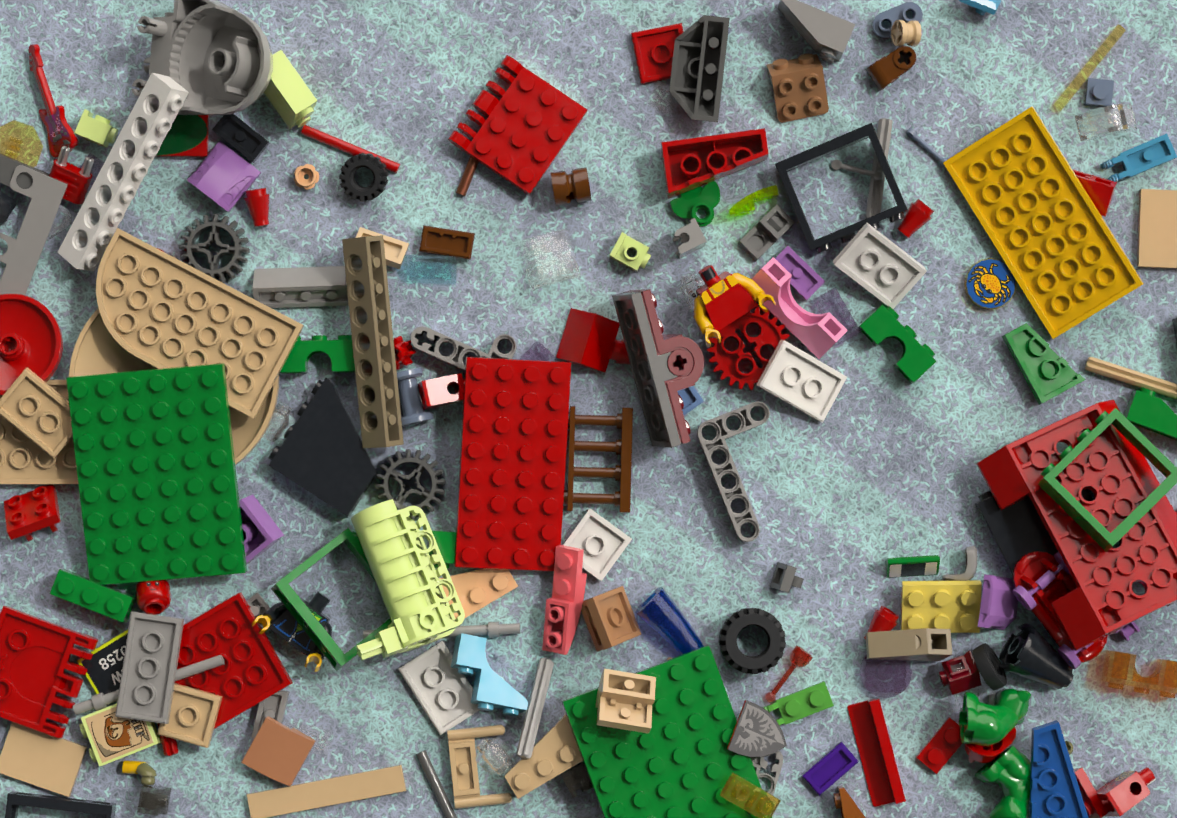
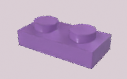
(803, 277)

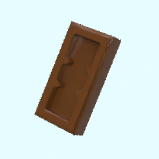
(447, 242)

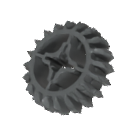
(215, 227)
(422, 464)

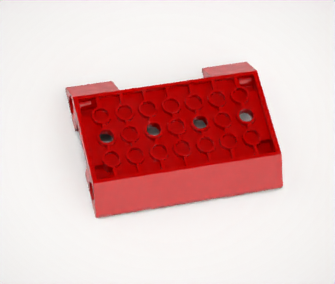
(1120, 483)

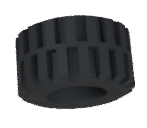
(774, 633)

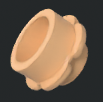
(306, 183)

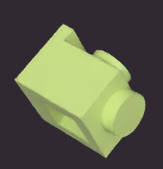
(96, 129)
(620, 255)

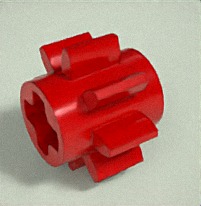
(403, 352)

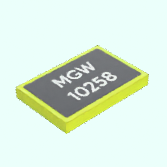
(106, 665)

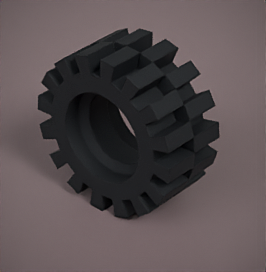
(349, 183)

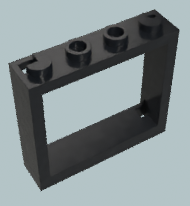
(845, 234)
(15, 799)

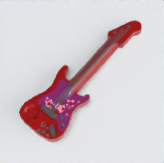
(53, 116)

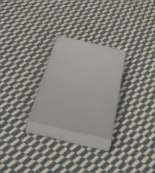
(149, 667)

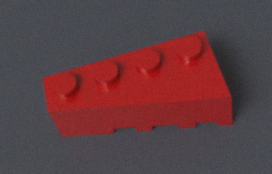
(708, 158)

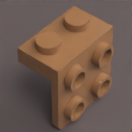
(798, 87)

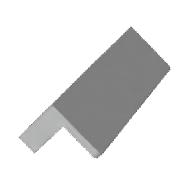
(300, 287)

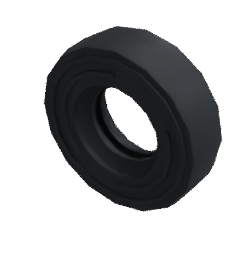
(988, 666)

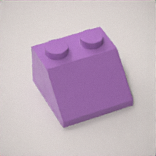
(258, 528)

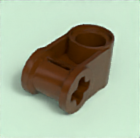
(889, 69)

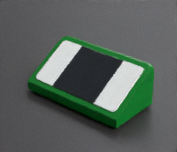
(912, 566)

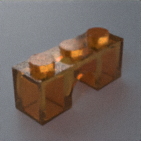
(1120, 671)

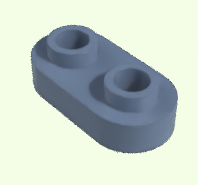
(894, 14)

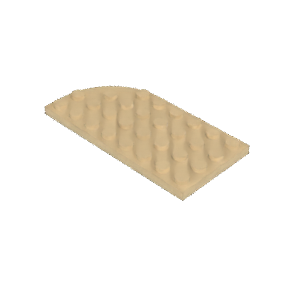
(188, 318)

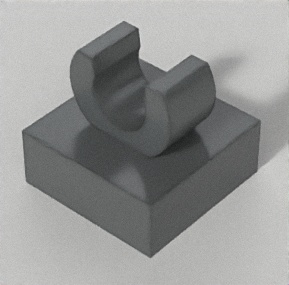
(785, 577)

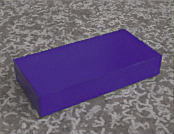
(830, 768)

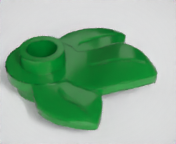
(697, 199)

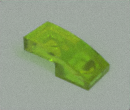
(747, 206)

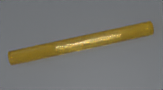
(1089, 67)

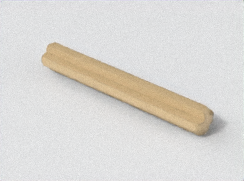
(1131, 377)

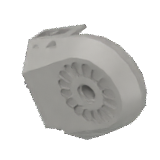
(209, 53)

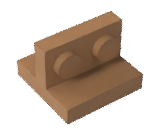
(610, 619)

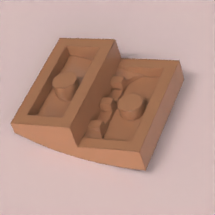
(278, 751)

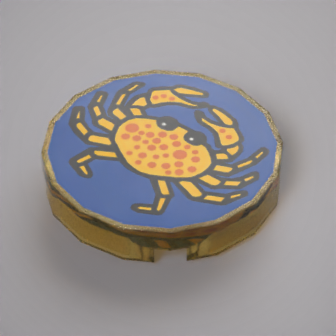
(990, 284)

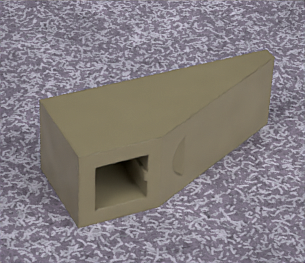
(909, 644)

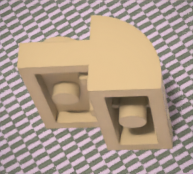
(625, 700)

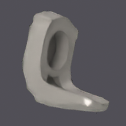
(970, 568)

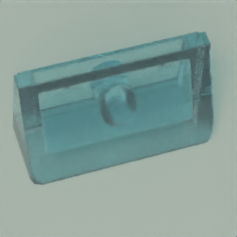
(430, 269)

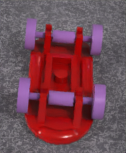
(1039, 582)

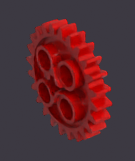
(728, 361)

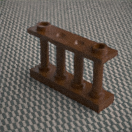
(620, 473)

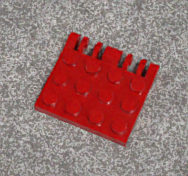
(522, 128)
(34, 667)

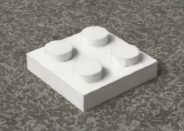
(600, 541)

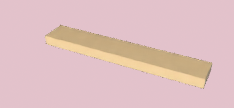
(326, 792)

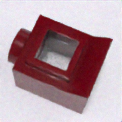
(960, 673)

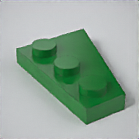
(1039, 364)

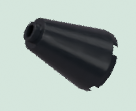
(1035, 659)

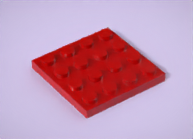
(251, 664)

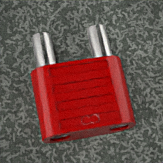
(76, 178)

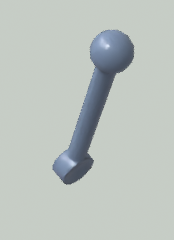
(913, 134)

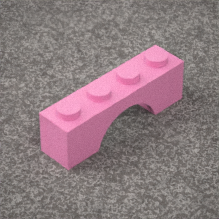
(815, 331)

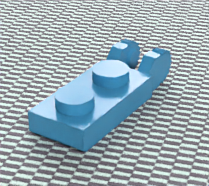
(1142, 157)

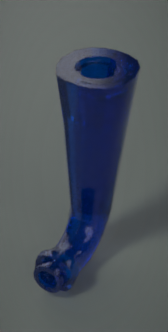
(669, 621)

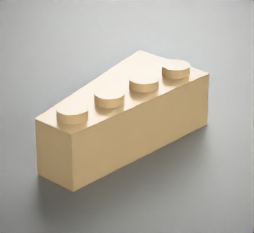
(550, 757)

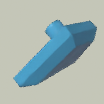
(983, 6)

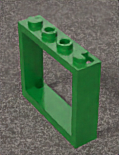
(1076, 511)
(304, 615)

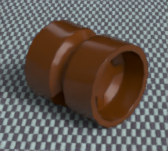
(571, 186)

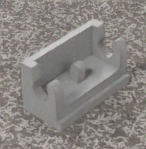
(692, 235)

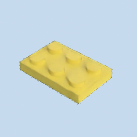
(941, 605)

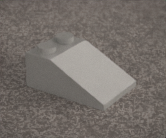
(821, 30)

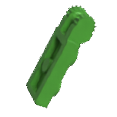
(802, 703)

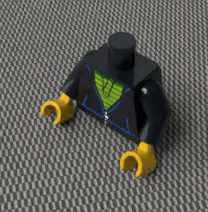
(288, 628)

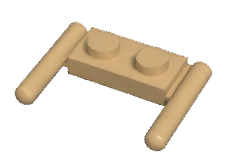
(465, 769)

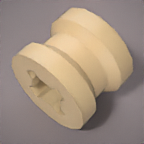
(906, 33)

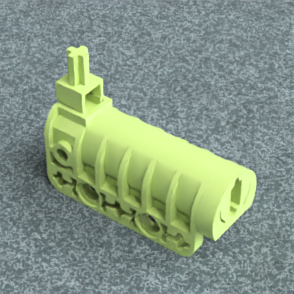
(406, 579)

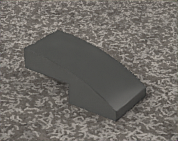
(766, 233)

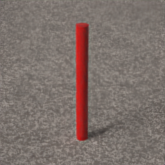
(345, 146)

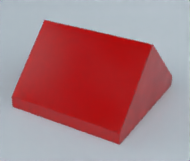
(588, 339)

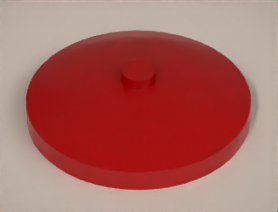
(27, 339)

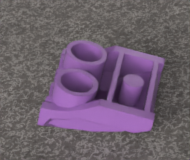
(224, 176)
(997, 603)

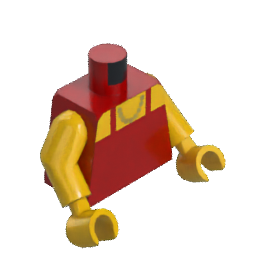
(725, 300)

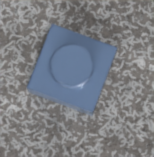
(1099, 92)

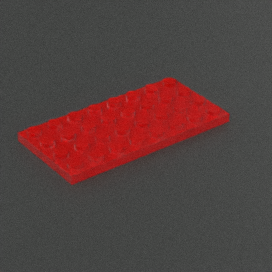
(512, 463)

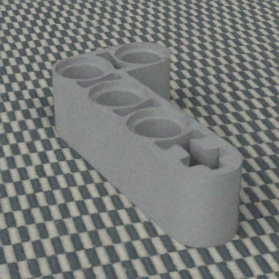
(460, 349)

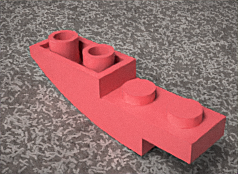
(567, 598)

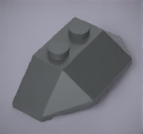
(700, 67)

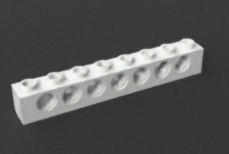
(123, 172)

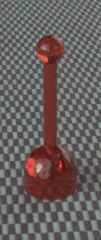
(798, 658)

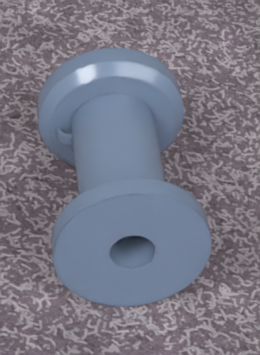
(410, 397)

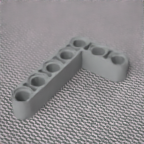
(728, 466)

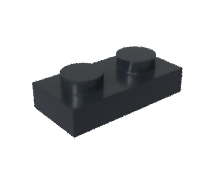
(241, 136)

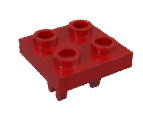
(32, 512)

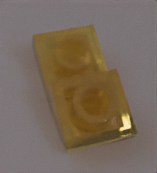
(749, 797)

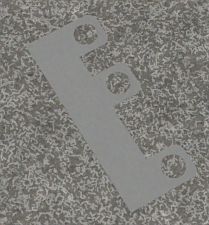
(26, 249)

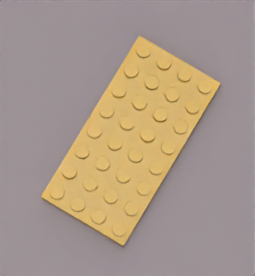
(1043, 222)

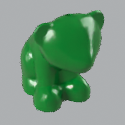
(988, 724)
(1012, 773)

